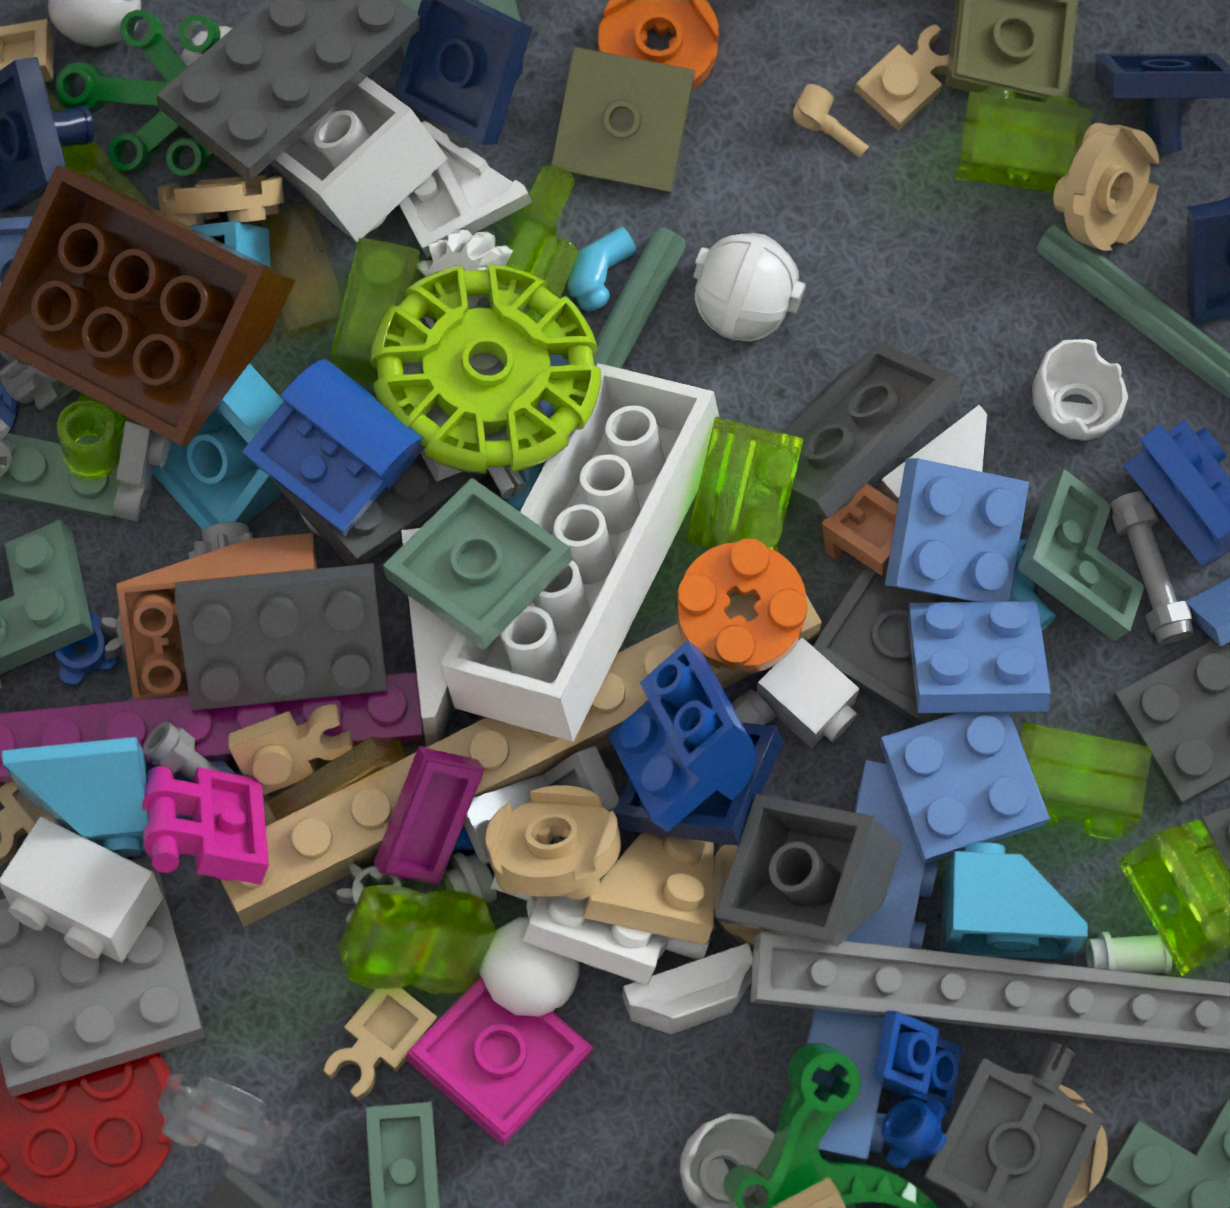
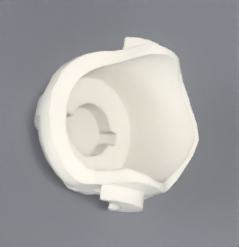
(746, 286)

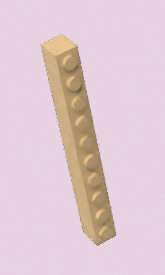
(349, 825)

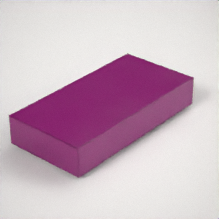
(428, 815)

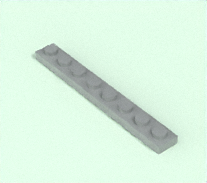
(991, 992)

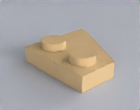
(659, 888)

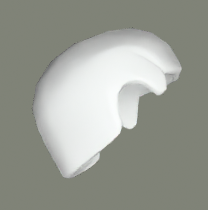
(91, 21)
(1079, 369)
(526, 976)
(702, 1165)

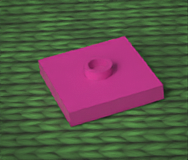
(497, 1061)

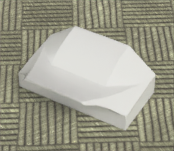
(691, 992)

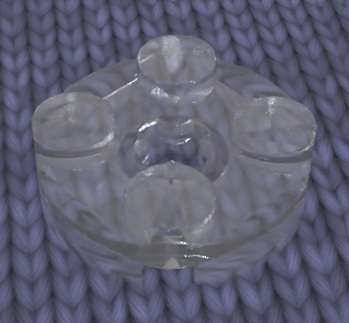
(223, 1120)

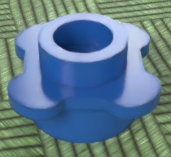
(76, 666)
(913, 1131)

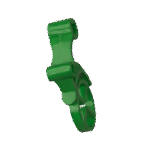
(794, 1156)

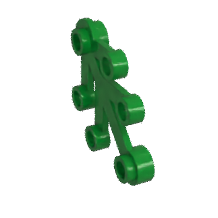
(105, 89)

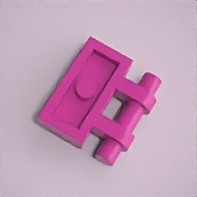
(225, 827)

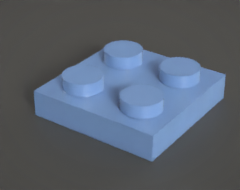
(956, 532)
(978, 657)
(963, 782)

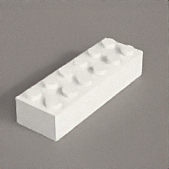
(618, 508)

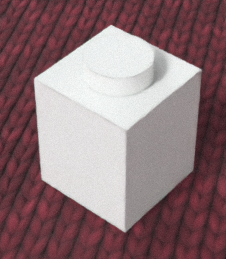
(810, 695)

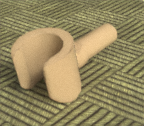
(812, 113)

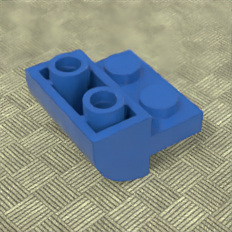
(333, 445)
(1187, 487)
(683, 739)

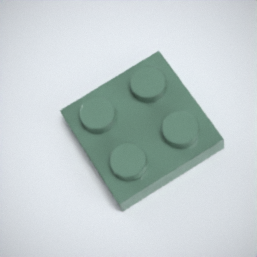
(477, 563)

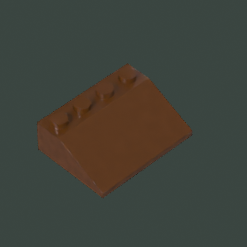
(134, 305)

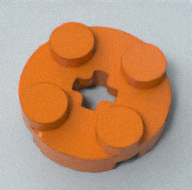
(689, 21)
(747, 570)

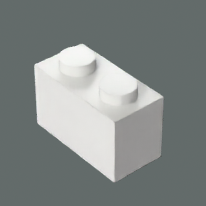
(79, 891)

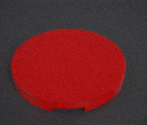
(86, 1136)

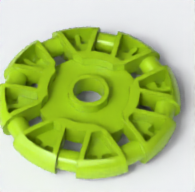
(480, 401)

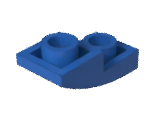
(916, 1060)

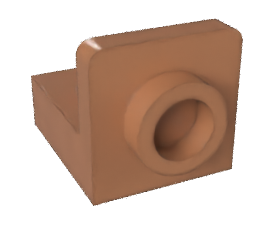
(863, 529)

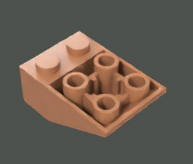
(151, 614)

